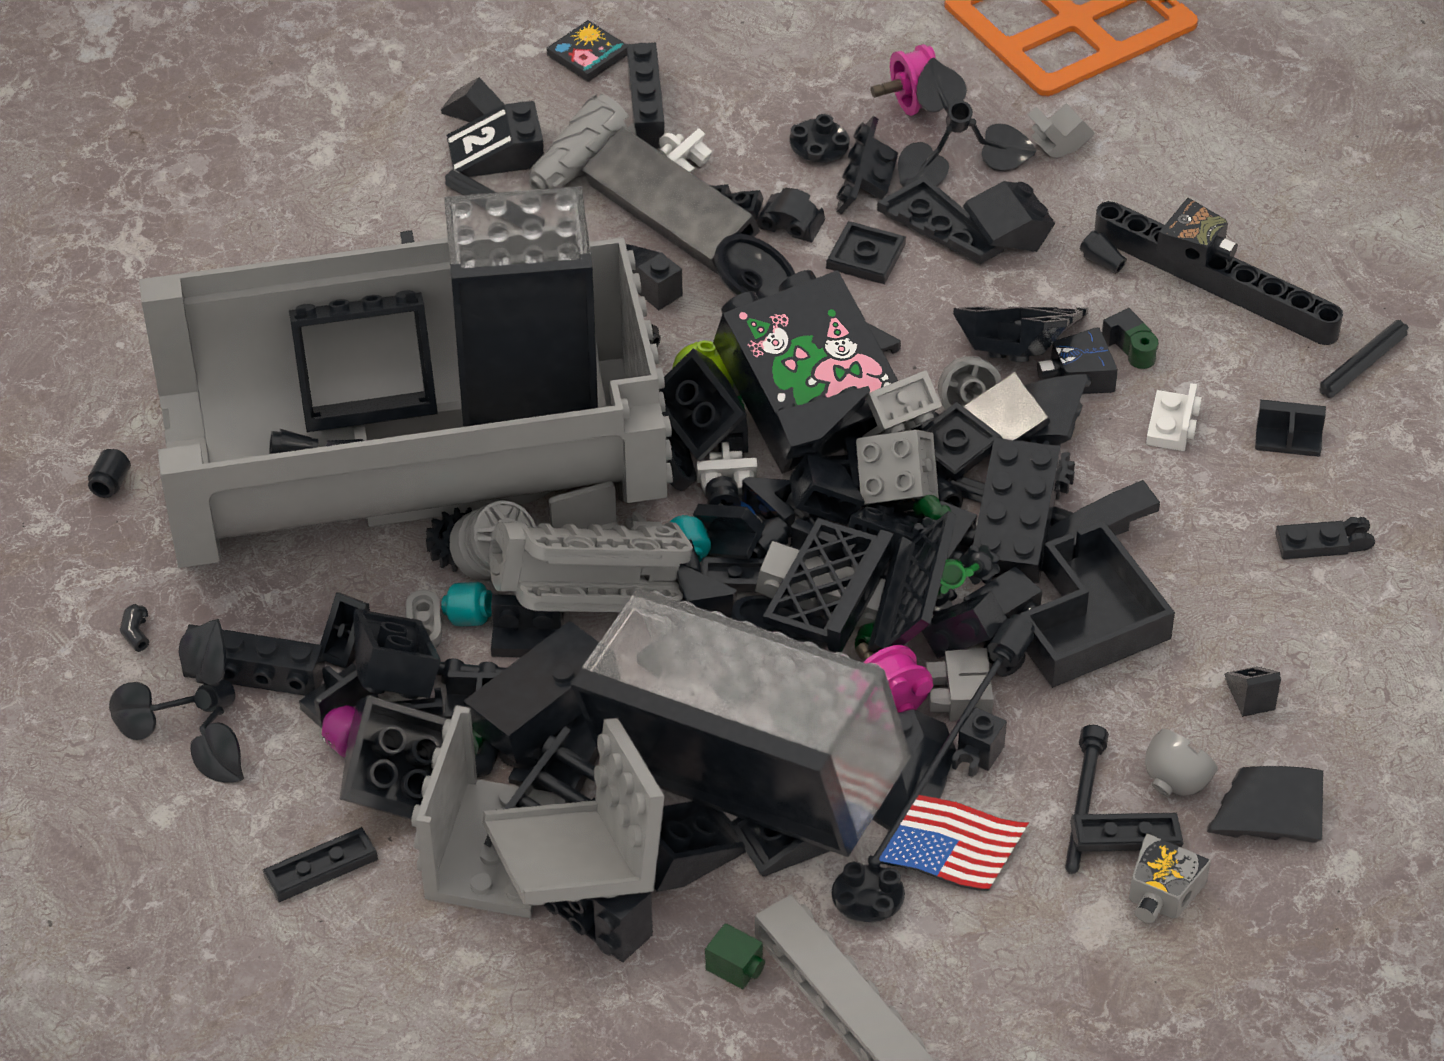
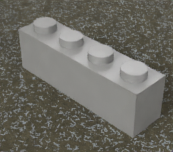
(777, 564)

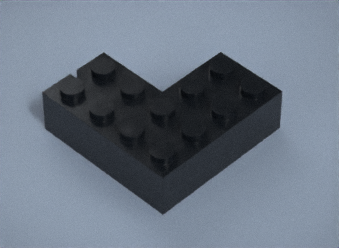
(1104, 607)

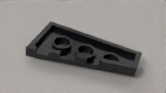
(938, 217)

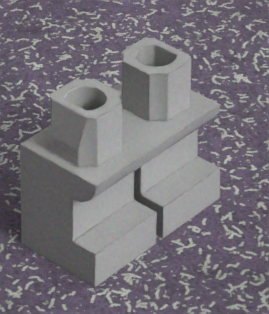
(962, 676)

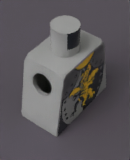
(1166, 879)

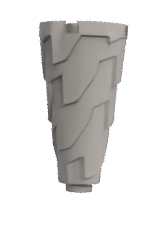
(579, 142)

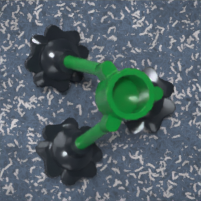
(978, 566)

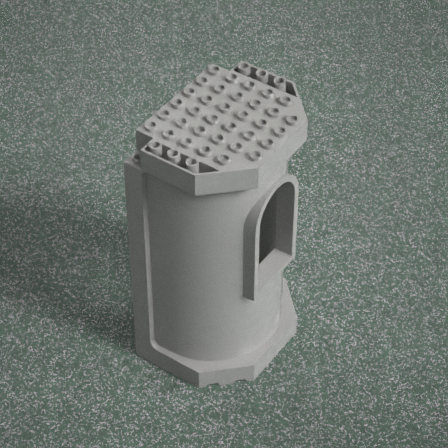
(233, 378)

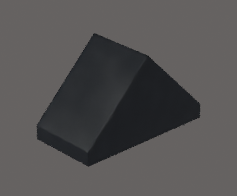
(471, 101)
(705, 591)
(338, 635)
(1254, 689)

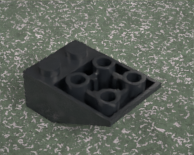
(614, 923)

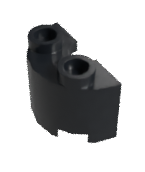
(793, 212)

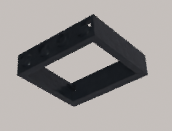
(374, 409)

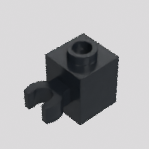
(980, 741)

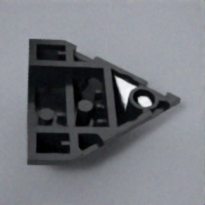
(1015, 330)
(924, 740)

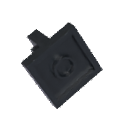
(519, 628)

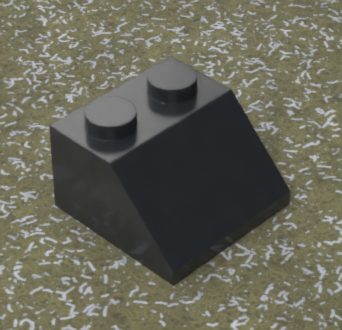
(1011, 216)

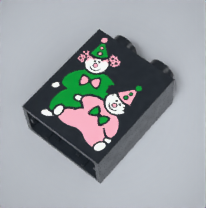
(801, 347)

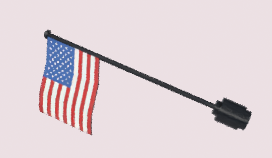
(944, 835)

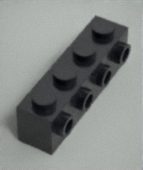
(271, 663)

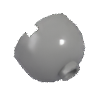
(966, 380)
(1177, 766)

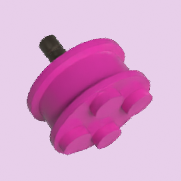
(904, 77)
(907, 681)

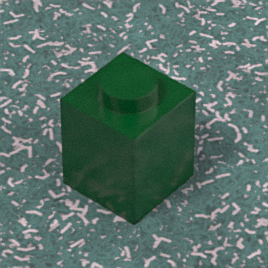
(734, 956)

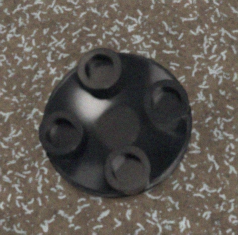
(819, 139)
(868, 892)

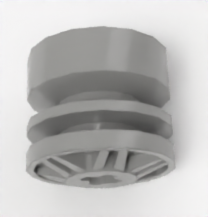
(473, 534)

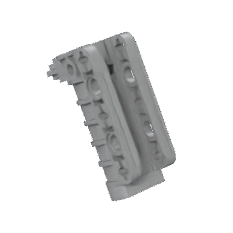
(588, 566)

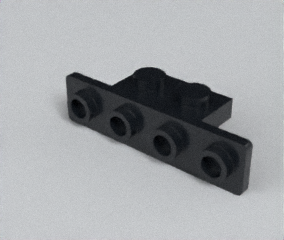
(869, 166)

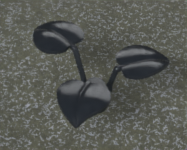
(945, 89)
(204, 655)

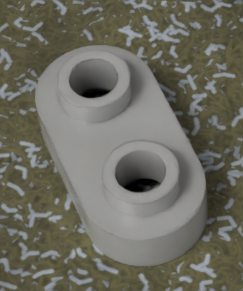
(425, 606)

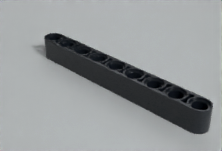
(1230, 280)

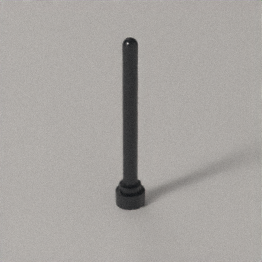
(1093, 742)

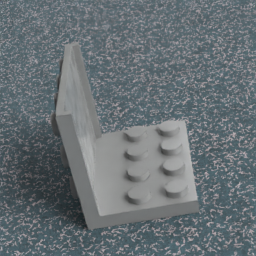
(450, 828)
(588, 845)

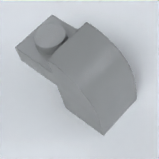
(1061, 133)

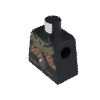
(1195, 236)

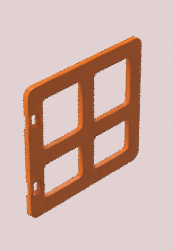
(1073, 19)

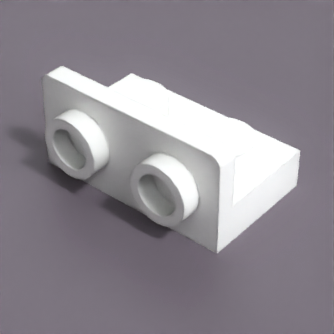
(1172, 419)

